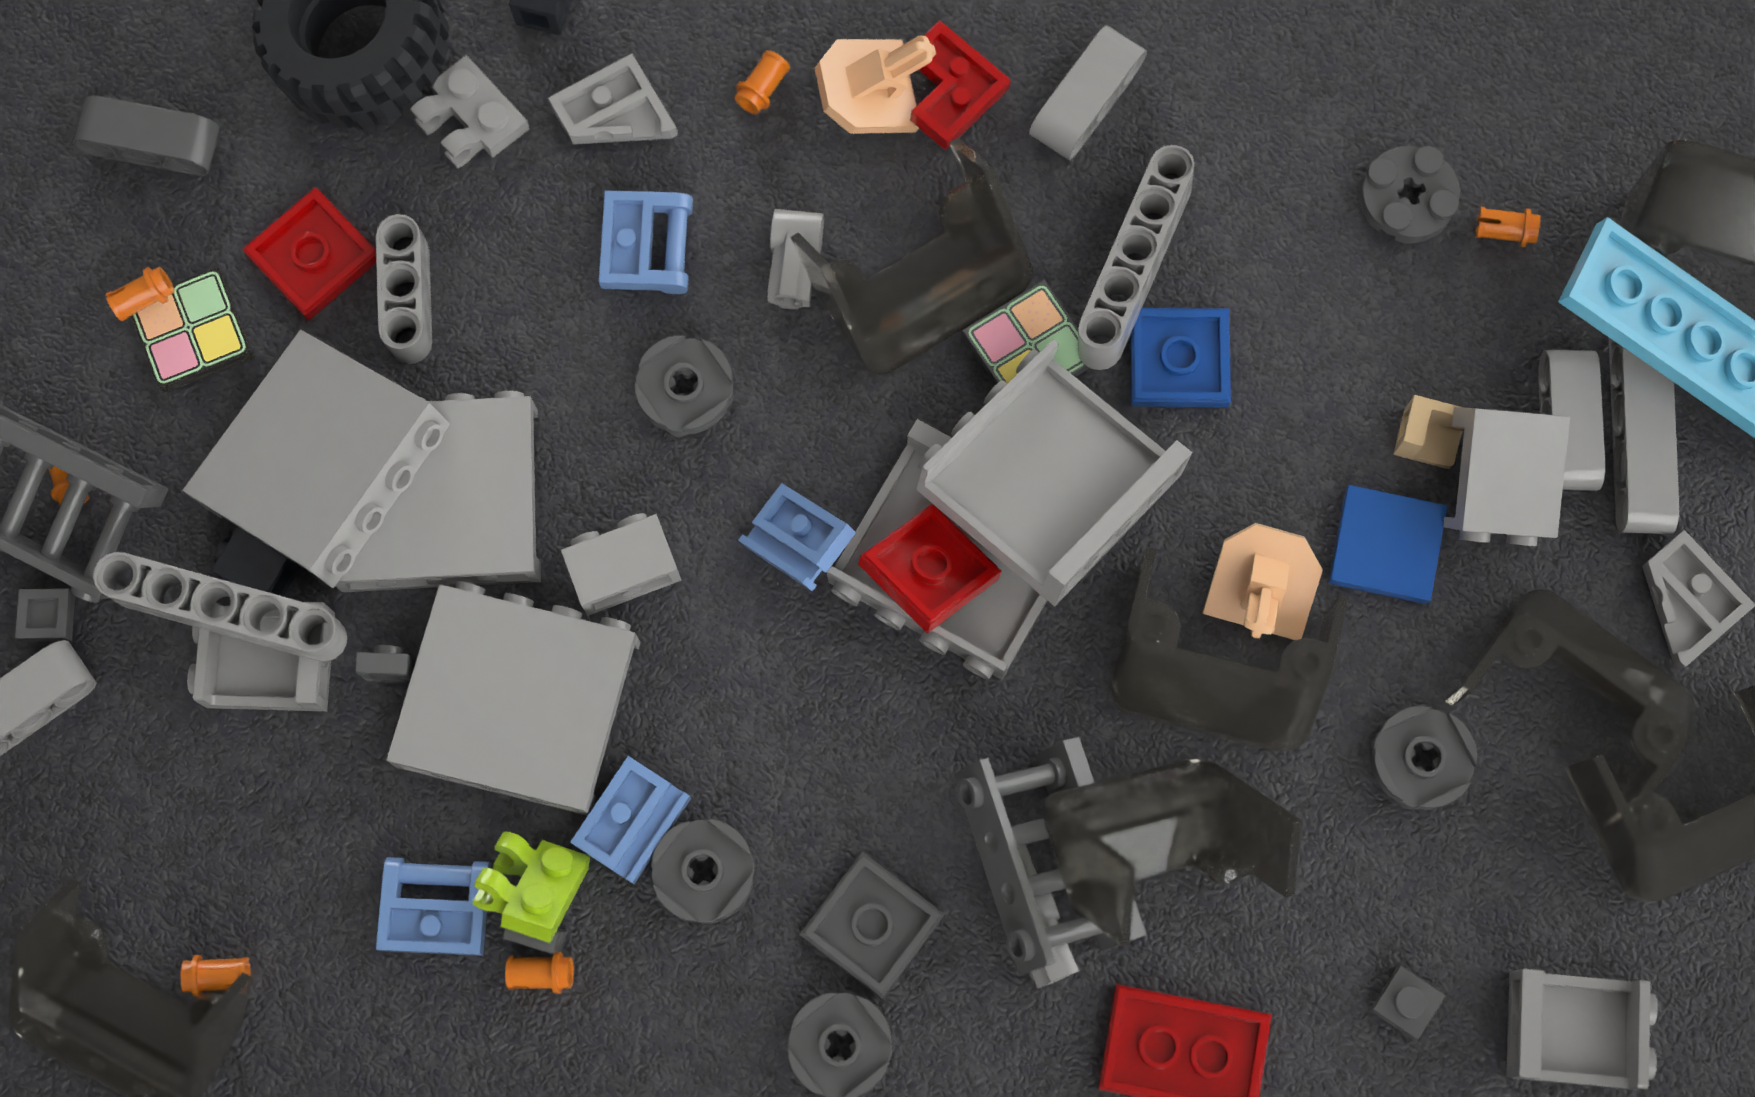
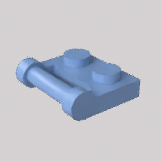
(629, 239)
(430, 923)

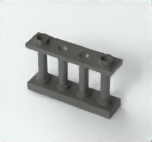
(85, 473)
(997, 842)

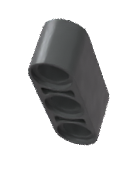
(146, 135)

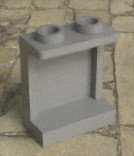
(1509, 475)
(253, 676)
(1580, 1030)

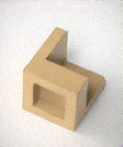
(1428, 433)

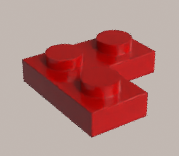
(964, 87)

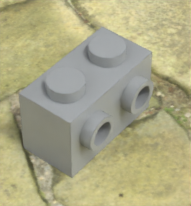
(620, 563)

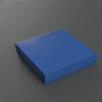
(1180, 358)
(1387, 544)

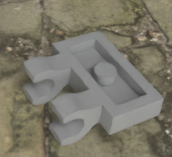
(478, 105)

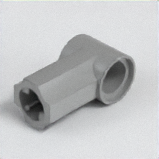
(788, 279)

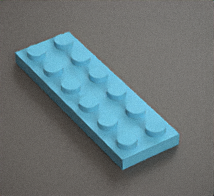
(1666, 320)

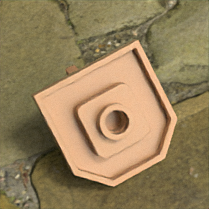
(869, 83)
(1265, 582)

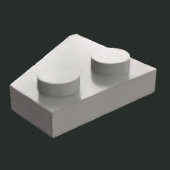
(613, 107)
(1692, 598)

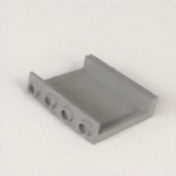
(317, 457)
(1047, 475)
(466, 508)
(985, 629)
(513, 697)

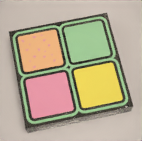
(193, 332)

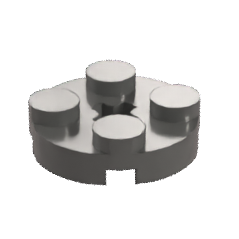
(1422, 169)
(683, 413)
(1432, 730)
(700, 841)
(809, 1043)

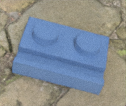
(797, 536)
(630, 819)

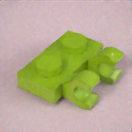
(544, 891)

